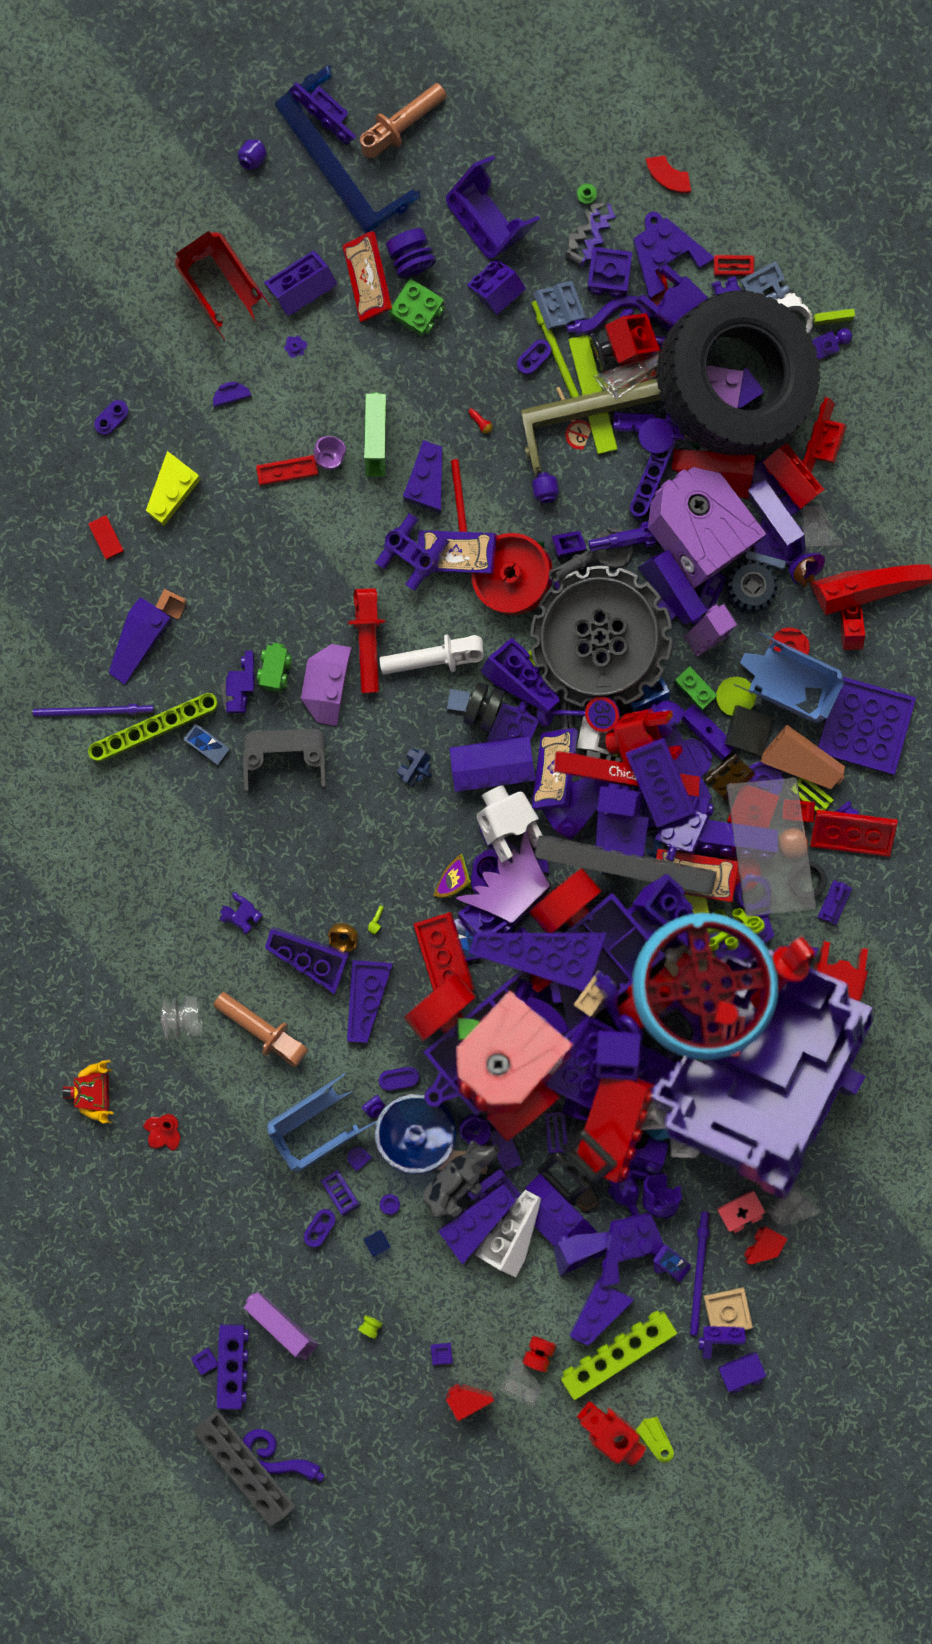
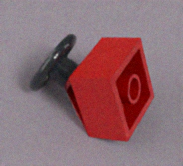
(627, 340)

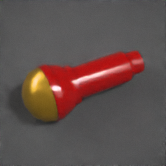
(484, 425)

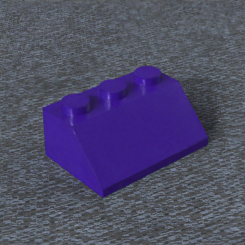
(301, 283)

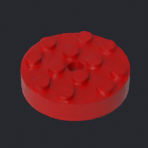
(515, 594)

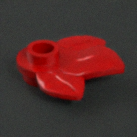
(161, 1134)

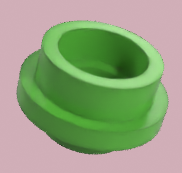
(586, 199)

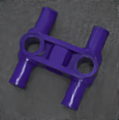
(412, 552)

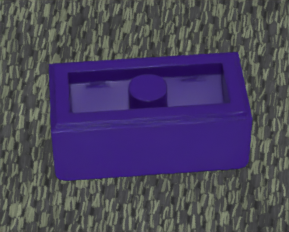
(710, 590)

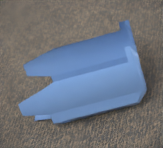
(787, 673)
(301, 1113)

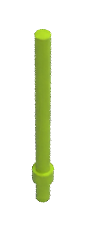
(556, 352)

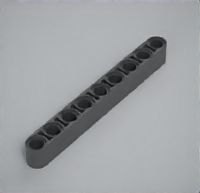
(630, 866)

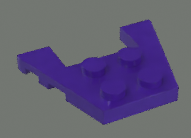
(662, 245)
(628, 1240)

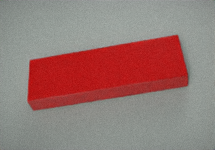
(287, 470)

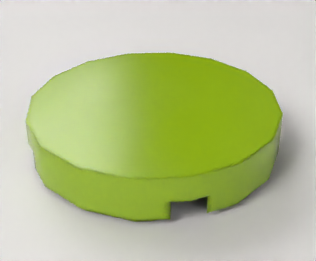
(731, 695)

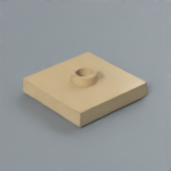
(728, 1309)

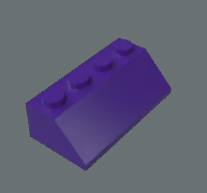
(492, 763)

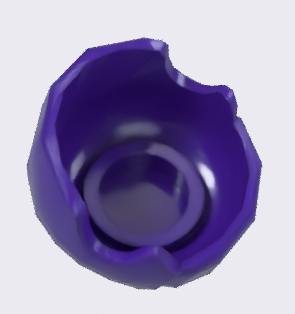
(475, 1123)

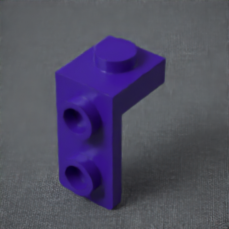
(719, 1335)

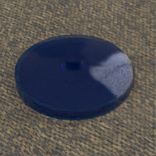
(415, 1135)

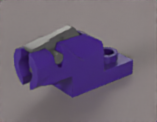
(238, 684)

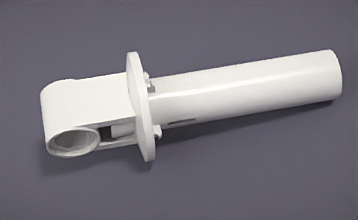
(452, 653)

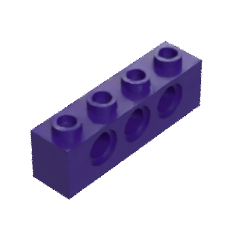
(226, 1398)

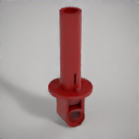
(366, 622)
(790, 965)

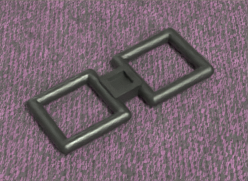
(576, 1166)

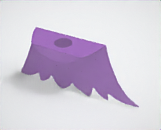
(515, 889)

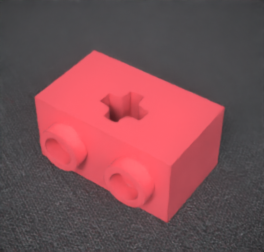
(746, 1201)

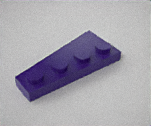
(366, 992)

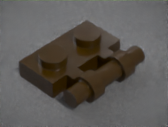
(737, 774)

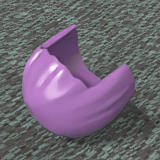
(329, 452)

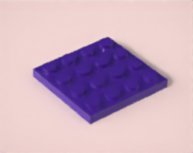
(867, 726)

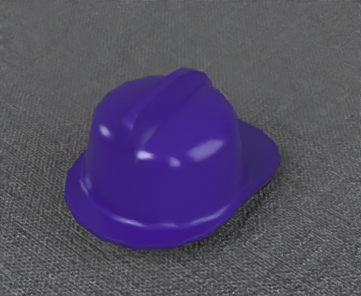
(484, 862)

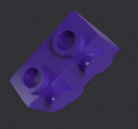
(609, 271)
(483, 921)

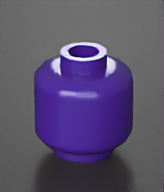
(252, 154)
(545, 488)

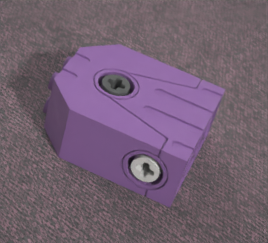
(702, 523)

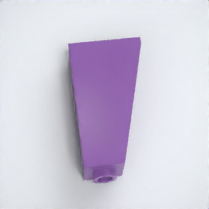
(280, 1326)

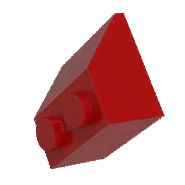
(467, 1399)

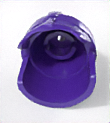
(658, 1199)

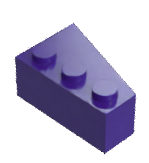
(598, 1312)

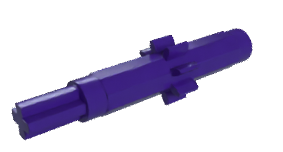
(624, 539)

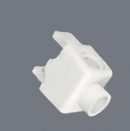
(507, 816)

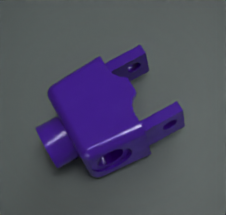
(676, 302)

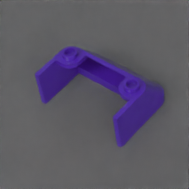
(480, 214)

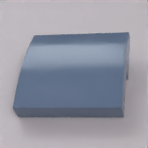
(559, 305)

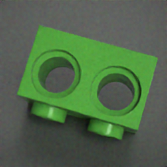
(695, 688)

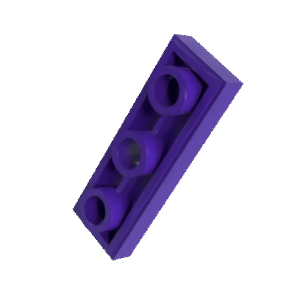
(706, 730)

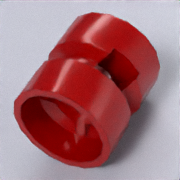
(535, 1360)

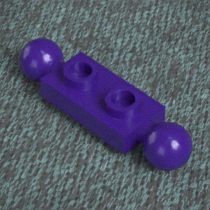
(828, 343)

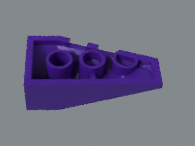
(140, 633)
(515, 673)
(665, 902)

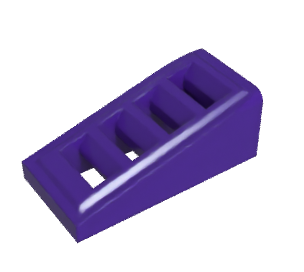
(349, 1208)

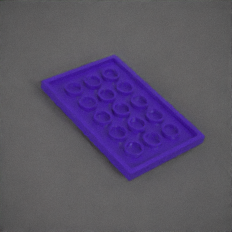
(577, 1075)

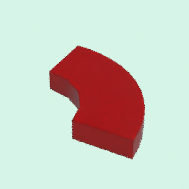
(668, 176)

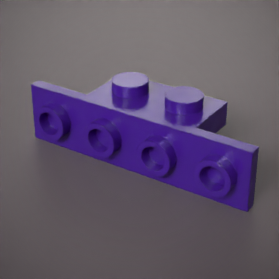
(325, 109)

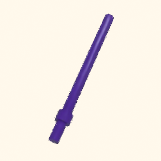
(132, 710)
(703, 1233)

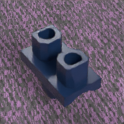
(418, 768)

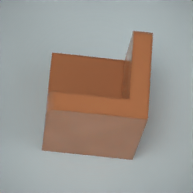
(171, 604)

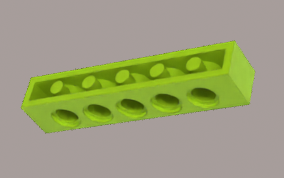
(647, 1343)

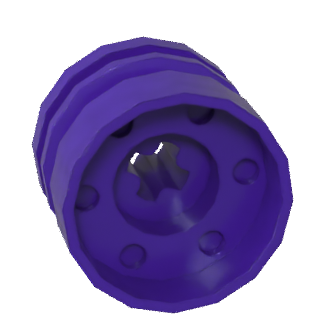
(410, 252)

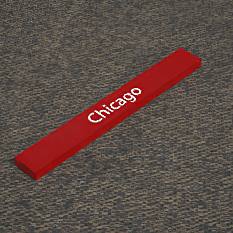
(609, 771)

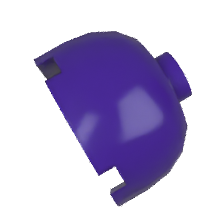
(678, 712)

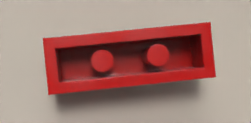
(793, 476)

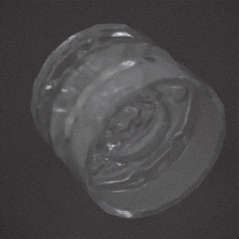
(181, 1018)

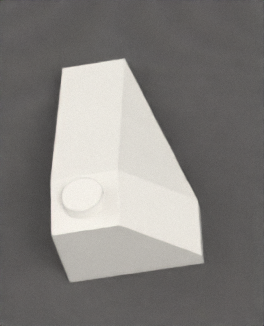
(510, 1240)

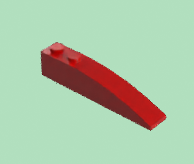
(864, 586)

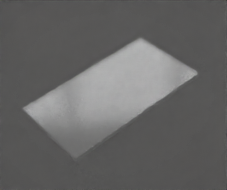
(771, 846)

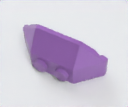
(325, 683)

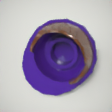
(805, 567)

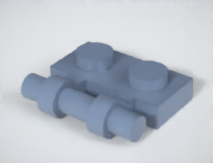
(765, 278)

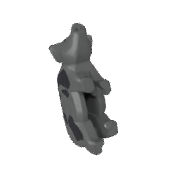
(458, 1178)

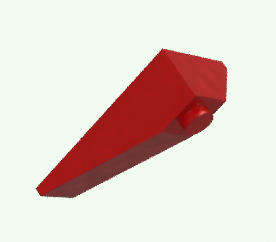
(735, 469)

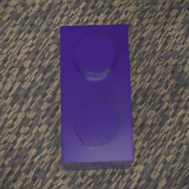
(742, 1372)

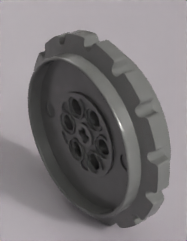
(579, 603)

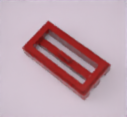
(733, 257)

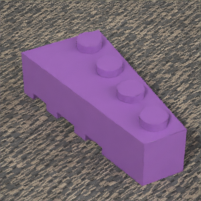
(711, 629)

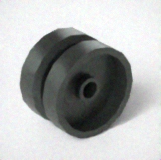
(481, 706)

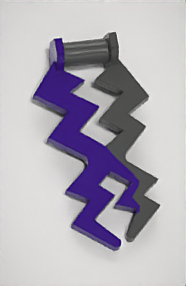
(594, 228)

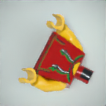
(91, 1092)

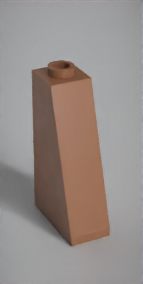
(803, 759)

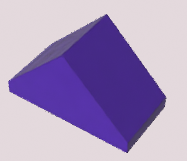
(749, 390)
(568, 544)

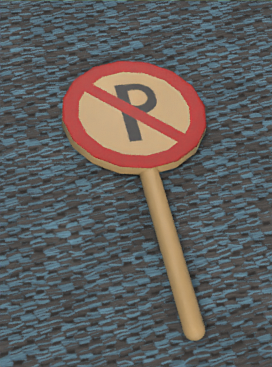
(577, 431)

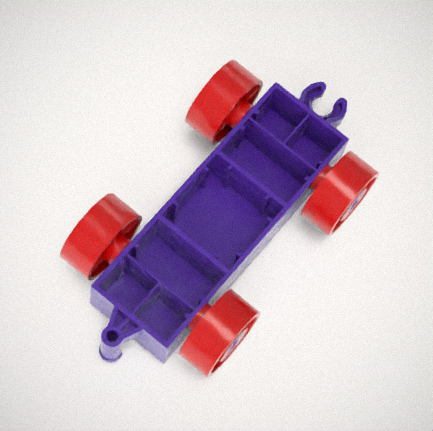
(624, 939)

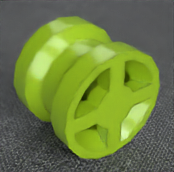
(370, 1326)

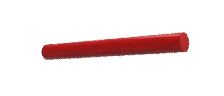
(458, 495)

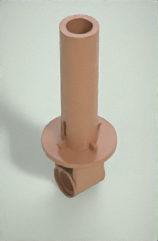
(388, 131)
(274, 1039)

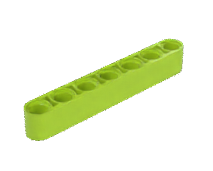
(143, 727)

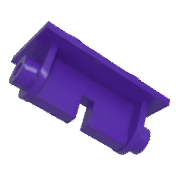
(629, 421)
(834, 902)

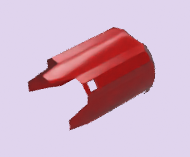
(218, 247)

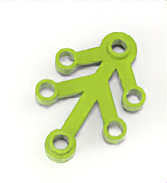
(754, 923)

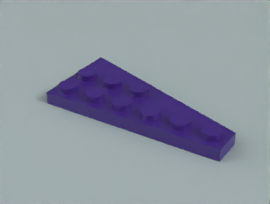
(554, 956)

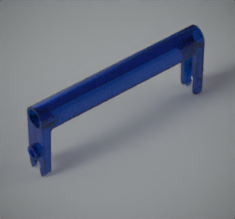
(329, 164)

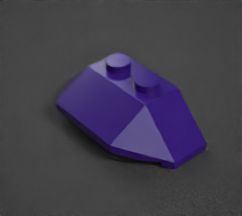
(555, 1214)

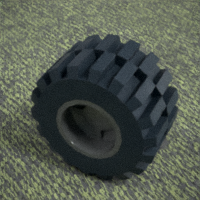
(751, 586)

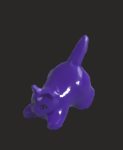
(626, 1193)

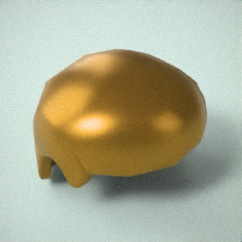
(335, 940)

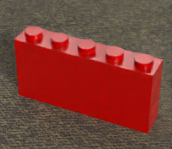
(617, 1123)

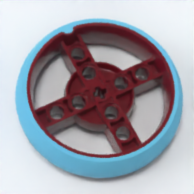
(695, 927)

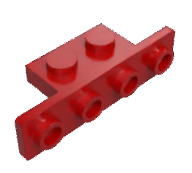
(825, 438)

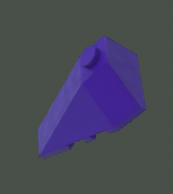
(582, 804)
(575, 1251)

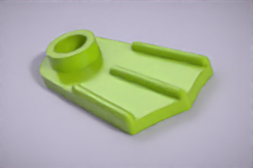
(655, 1438)

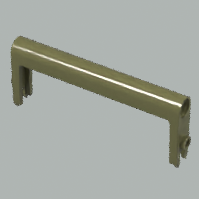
(582, 407)

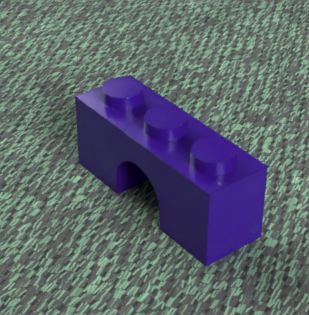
(651, 1156)

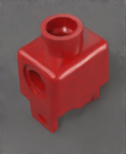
(638, 730)
(845, 971)
(606, 1428)

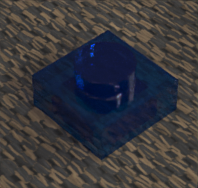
(377, 1242)

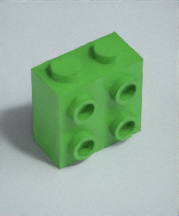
(417, 308)
(275, 662)

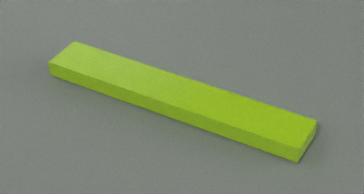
(585, 370)

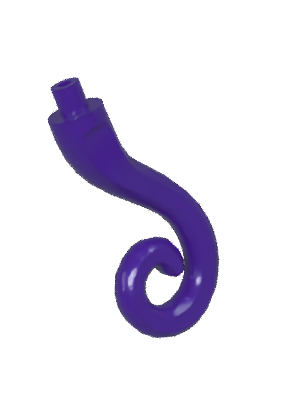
(588, 326)
(609, 992)
(303, 1467)

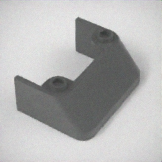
(306, 740)

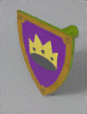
(453, 879)

